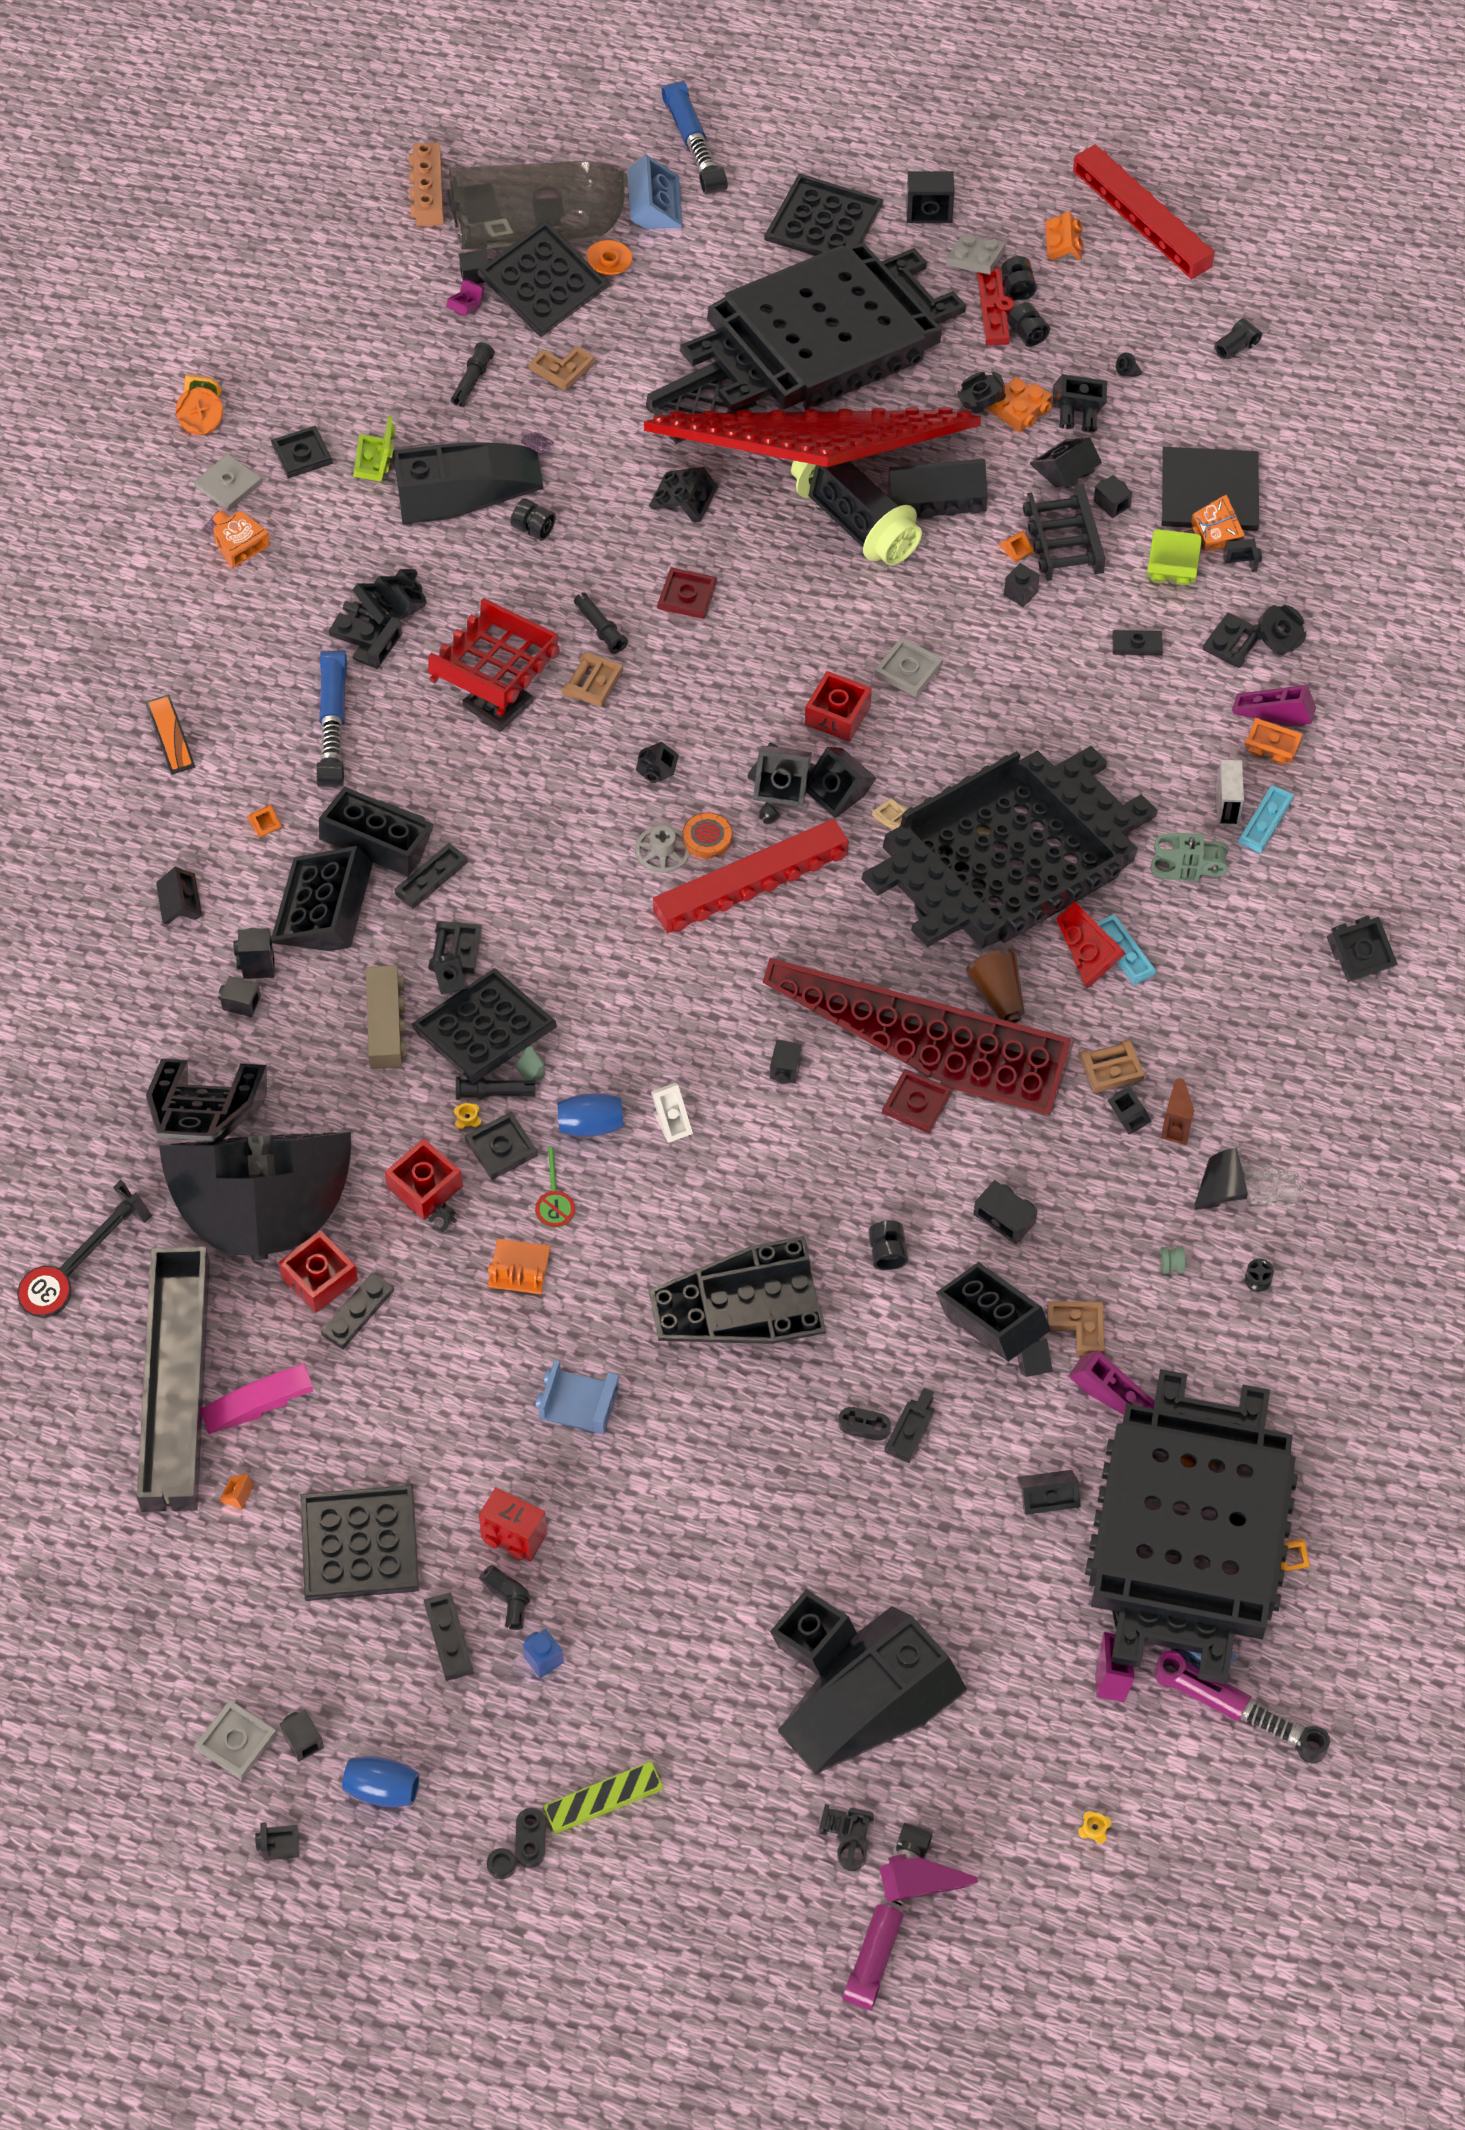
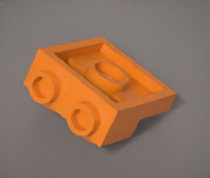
(1022, 404)

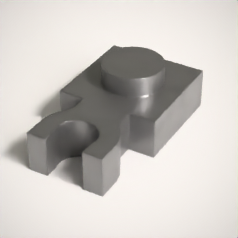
(260, 1161)

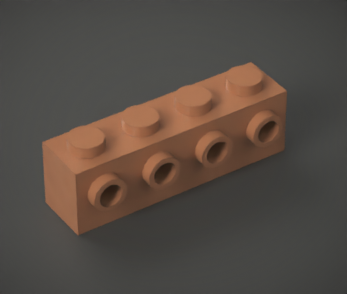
(427, 184)

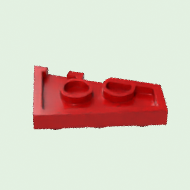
(1089, 944)

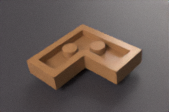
(562, 372)
(1081, 1317)

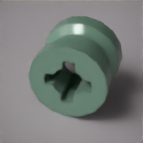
(1172, 1259)

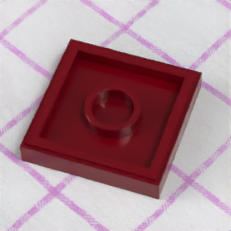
(687, 593)
(917, 1101)

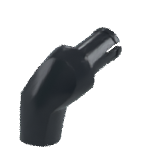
(508, 1591)

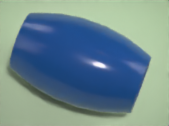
(590, 1114)
(380, 1781)

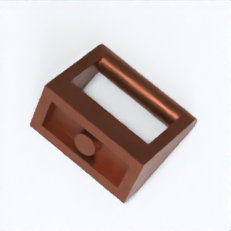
(1178, 1114)

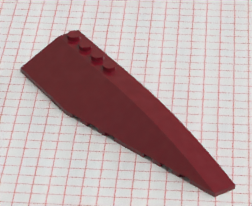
(939, 1040)

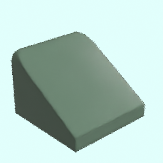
(530, 1065)

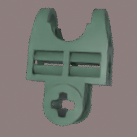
(1198, 857)

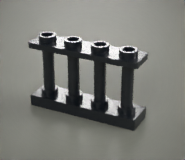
(1083, 519)

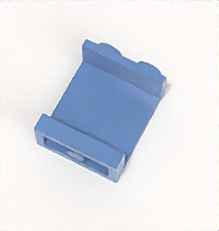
(577, 1399)

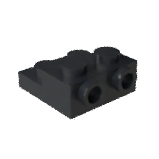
(1362, 948)

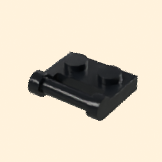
(1226, 637)
(465, 943)

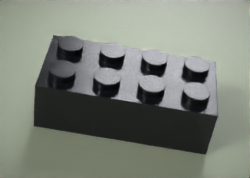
(993, 1311)

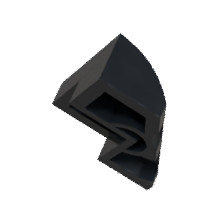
(1222, 1180)

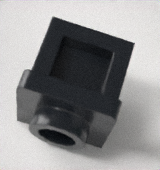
(1243, 551)
(278, 1841)

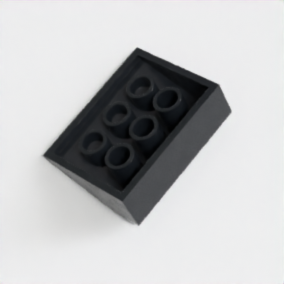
(323, 900)

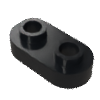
(530, 1836)

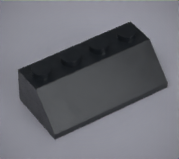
(940, 487)
(377, 829)

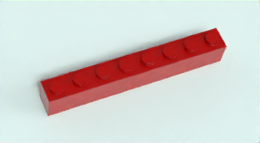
(1143, 211)
(750, 876)

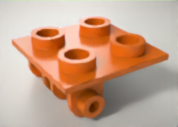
(518, 1266)

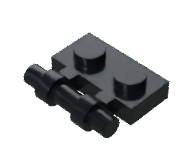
(354, 630)

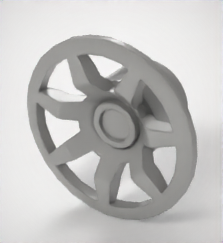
(662, 845)

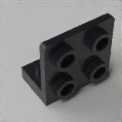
(685, 488)

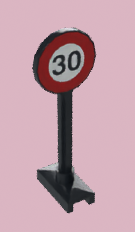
(47, 1288)

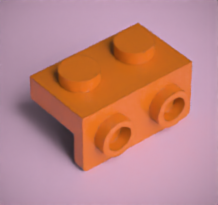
(1064, 236)
(1273, 741)

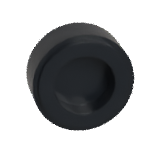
(501, 1863)

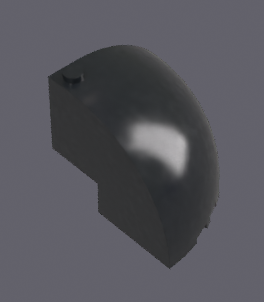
(257, 1211)

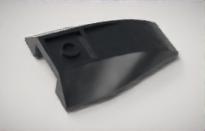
(461, 477)
(743, 1298)
(873, 1692)

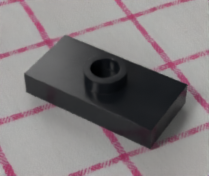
(1137, 642)

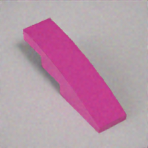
(256, 1398)

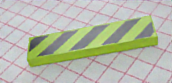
(602, 1797)

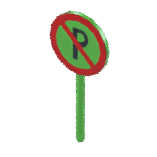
(554, 1207)

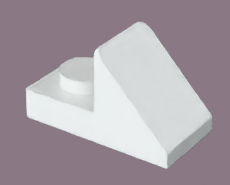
(671, 1112)

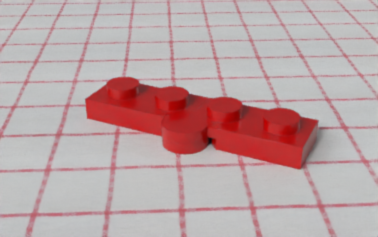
(994, 307)

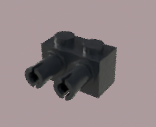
(1081, 395)

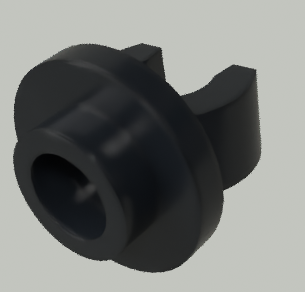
(445, 1213)

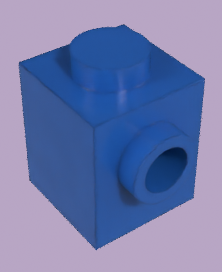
(542, 1652)

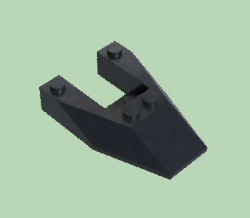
(203, 1110)

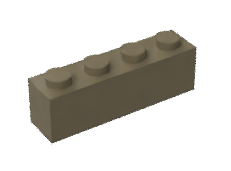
(383, 1017)

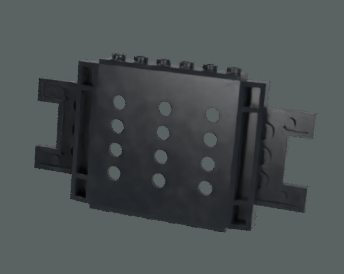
(766, 364)
(1060, 797)
(1179, 1602)

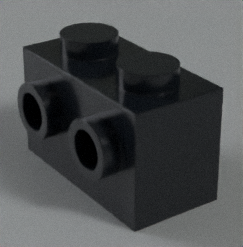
(255, 953)
(1005, 1211)

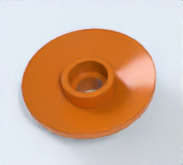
(609, 257)

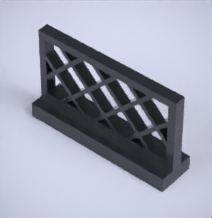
(686, 388)

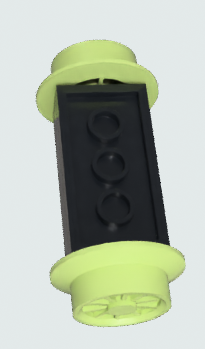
(861, 509)

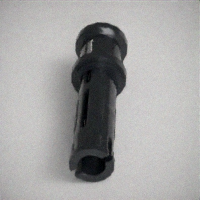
(475, 367)
(605, 629)
(484, 1088)

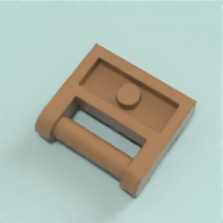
(599, 682)
(1114, 1072)

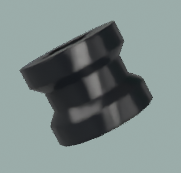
(1264, 1271)

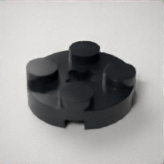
(992, 391)
(1273, 637)

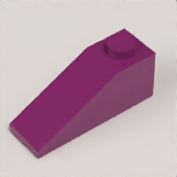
(1280, 706)
(1108, 1383)
(919, 1877)

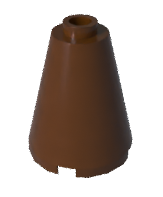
(999, 984)

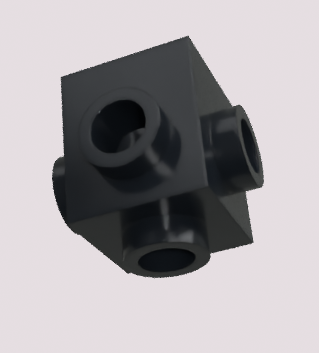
(657, 762)

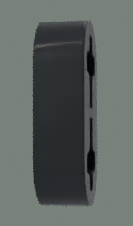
(864, 1423)

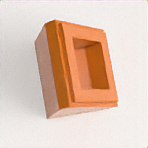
(237, 1490)

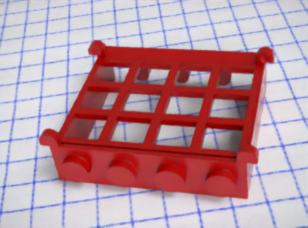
(450, 668)

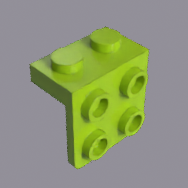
(373, 454)
(1174, 557)

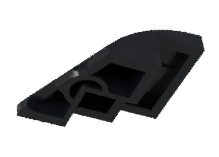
(392, 596)

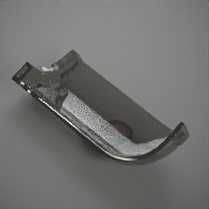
(509, 201)

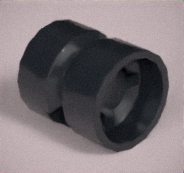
(1019, 278)
(1028, 324)
(534, 519)
(888, 1245)

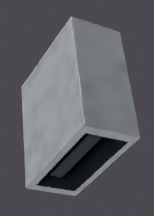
(1229, 792)

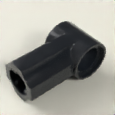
(1241, 336)

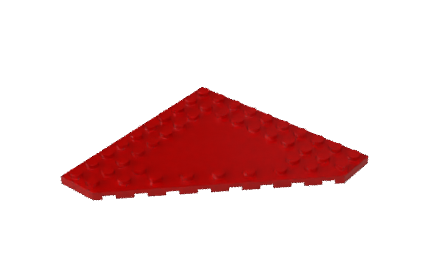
(814, 435)

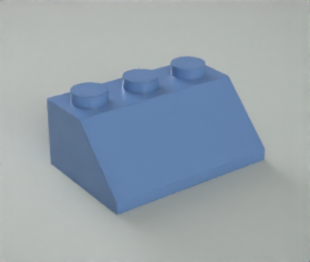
(654, 195)

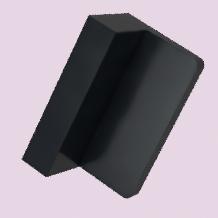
(381, 647)
(178, 895)
(1049, 1492)

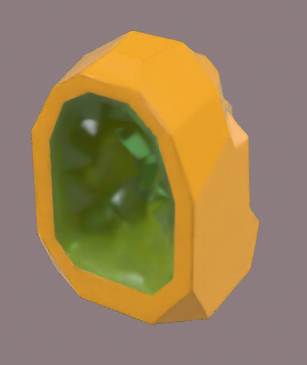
(192, 381)

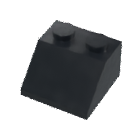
(1068, 462)
(782, 776)
(838, 781)

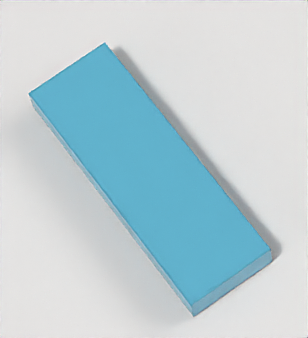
(1266, 818)
(1134, 962)

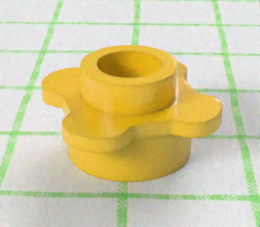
(467, 1109)
(1102, 1822)

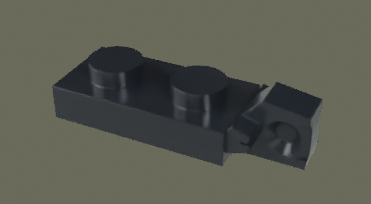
(911, 1427)

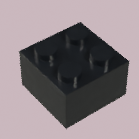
(930, 196)
(813, 1632)

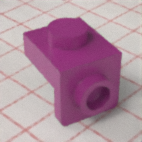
(467, 299)

